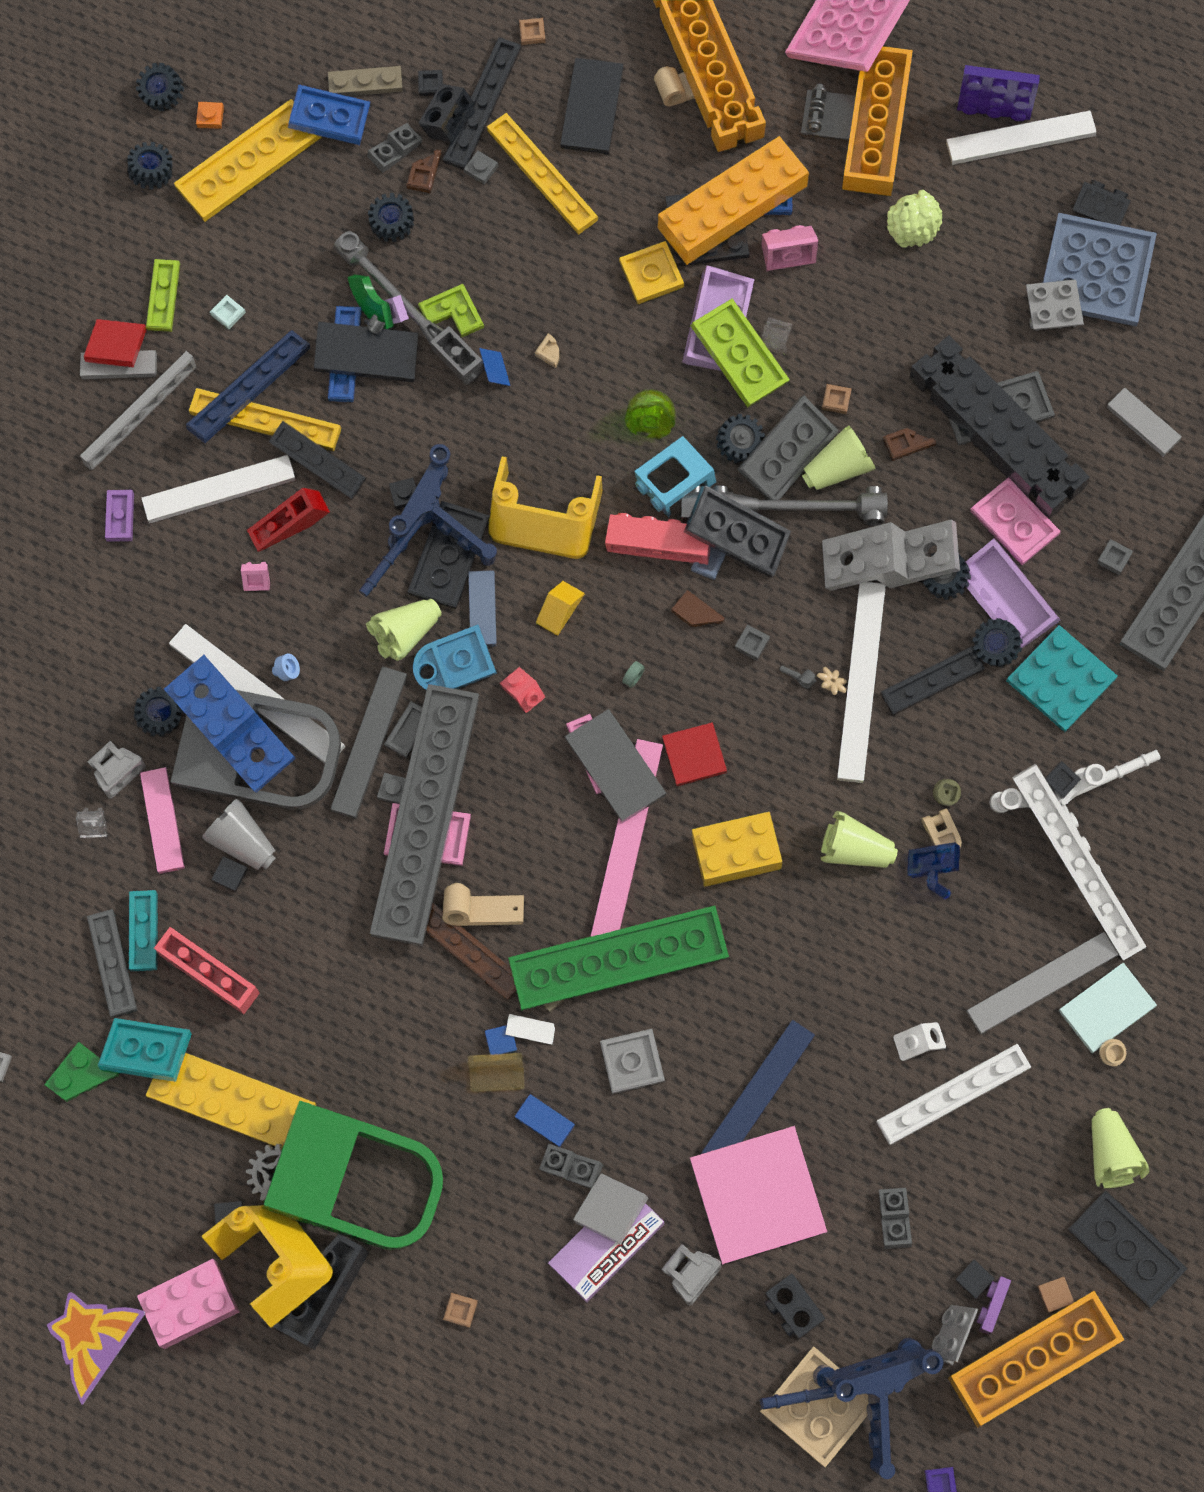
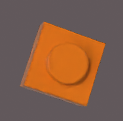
(210, 115)

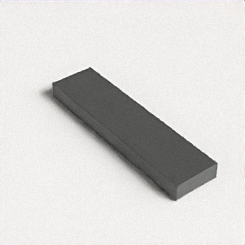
(112, 963)

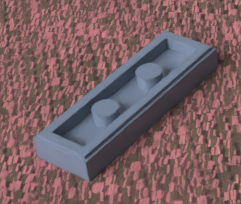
(483, 604)

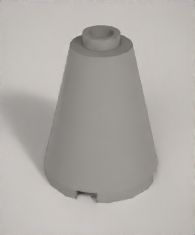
(240, 837)

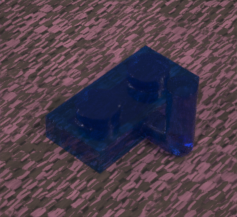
(934, 861)

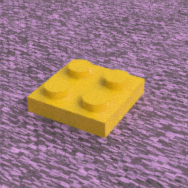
(651, 272)

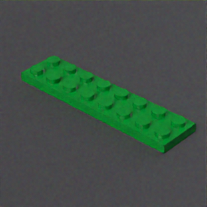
(618, 957)

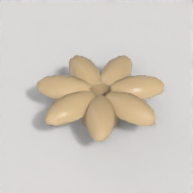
(831, 681)

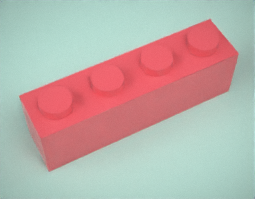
(654, 539)
(207, 970)

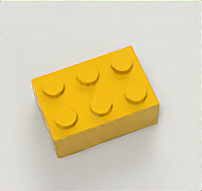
(736, 849)

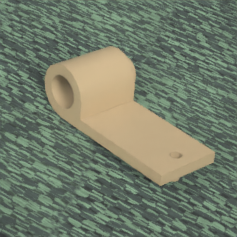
(672, 86)
(467, 910)

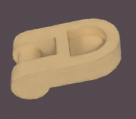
(946, 836)

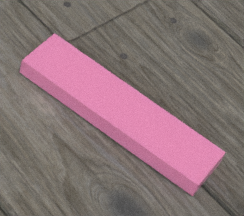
(162, 820)

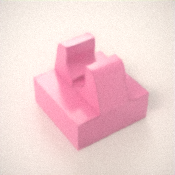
(255, 576)

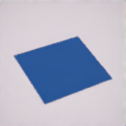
(494, 366)

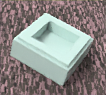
(227, 312)

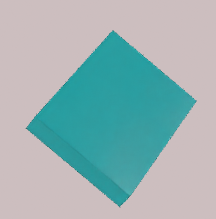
(144, 1049)

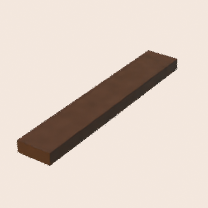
(471, 953)

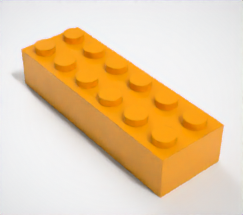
(877, 123)
(733, 200)
(1035, 1359)

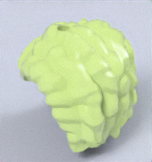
(914, 219)

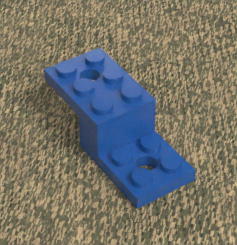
(229, 723)

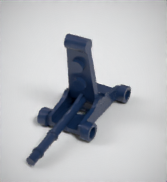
(423, 509)
(874, 1377)

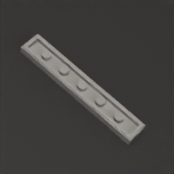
(138, 411)
(1042, 983)

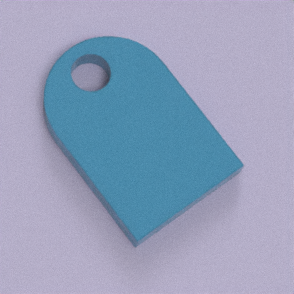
(455, 659)

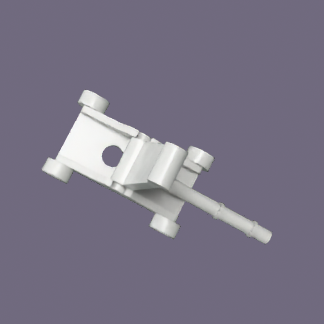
(1091, 777)

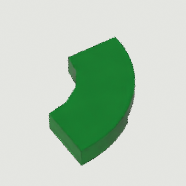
(369, 300)

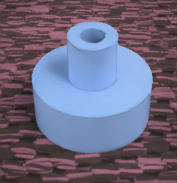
(286, 667)

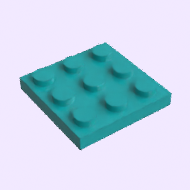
(1062, 678)

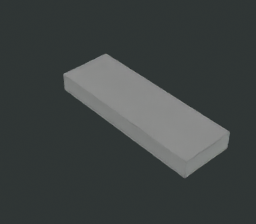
(144, 367)
(1144, 422)

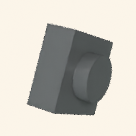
(481, 167)
(1114, 557)
(752, 642)
(391, 788)

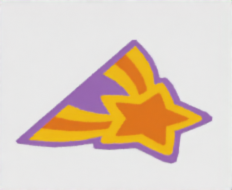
(92, 1339)

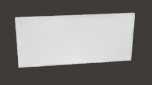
(530, 1029)

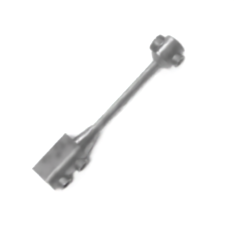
(444, 343)
(869, 505)

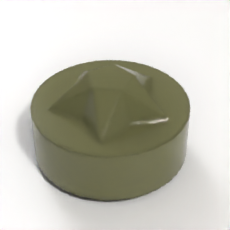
(947, 792)

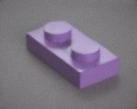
(119, 515)
(989, 1315)

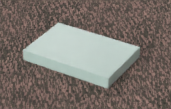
(1107, 1007)

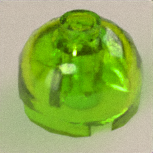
(650, 413)

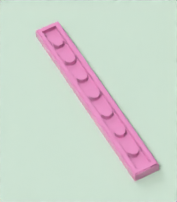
(624, 856)

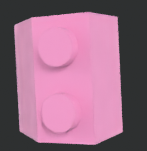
(789, 247)

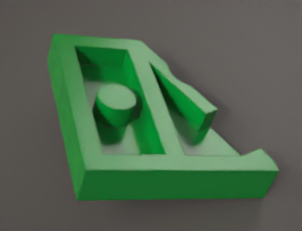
(78, 1074)

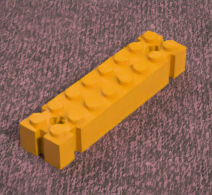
(712, 71)

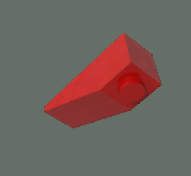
(289, 518)

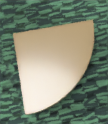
(548, 351)

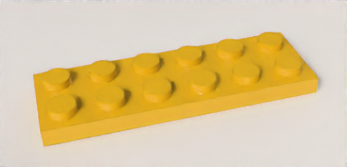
(243, 163)
(229, 1100)

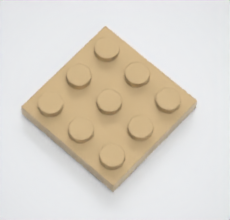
(822, 1424)

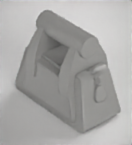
(117, 770)
(695, 1274)

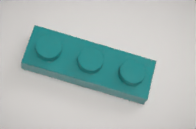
(143, 930)

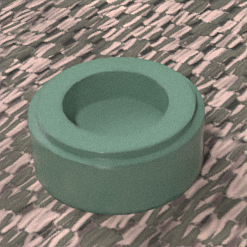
(633, 674)

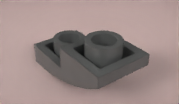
(396, 147)
(571, 1166)
(895, 1218)

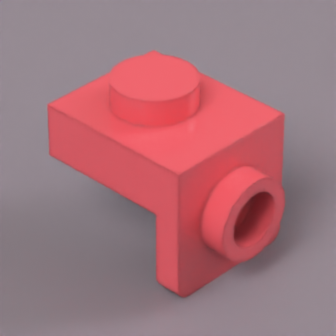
(523, 689)

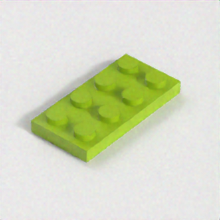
(739, 352)

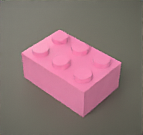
(188, 1304)

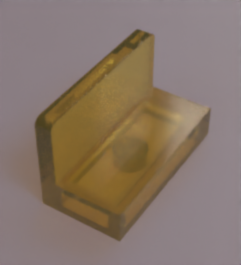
(496, 1072)

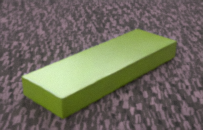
(163, 295)

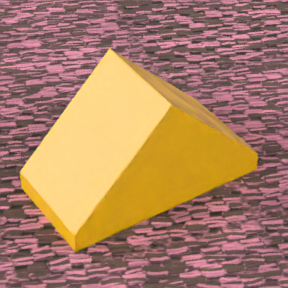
(559, 607)

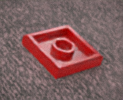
(115, 343)
(694, 754)

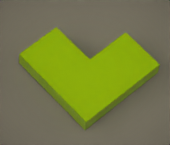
(454, 304)

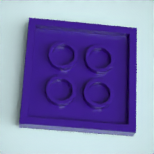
(997, 93)

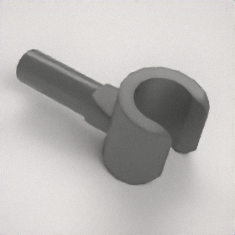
(374, 325)
(806, 680)

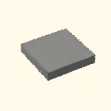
(632, 1061)
(610, 1209)

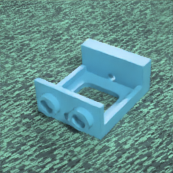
(690, 459)

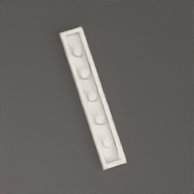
(1021, 137)
(218, 489)
(953, 1094)

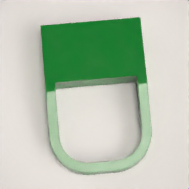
(315, 1164)

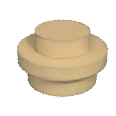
(1112, 1052)

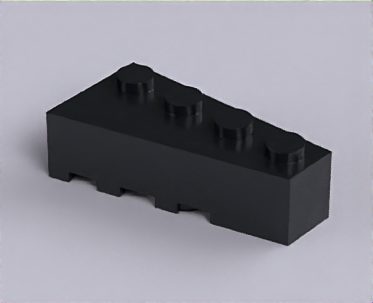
(312, 1317)

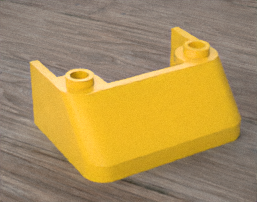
(540, 528)
(293, 1275)

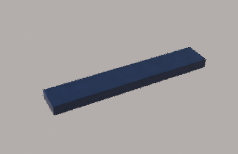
(248, 386)
(761, 1087)

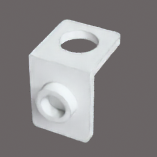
(918, 1040)

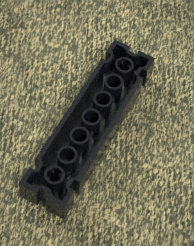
(999, 427)

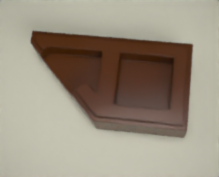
(423, 173)
(906, 443)
(695, 611)

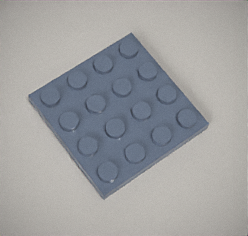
(1107, 264)

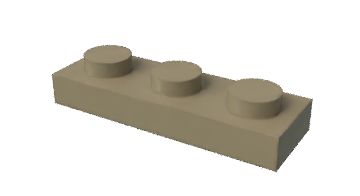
(366, 81)

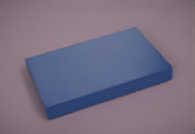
(329, 114)

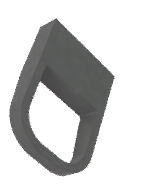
(205, 769)

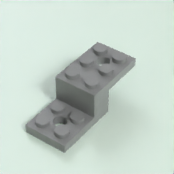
(890, 555)

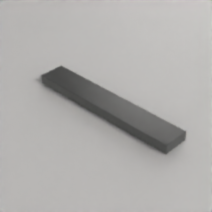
(369, 742)

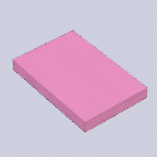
(1015, 521)
(456, 838)

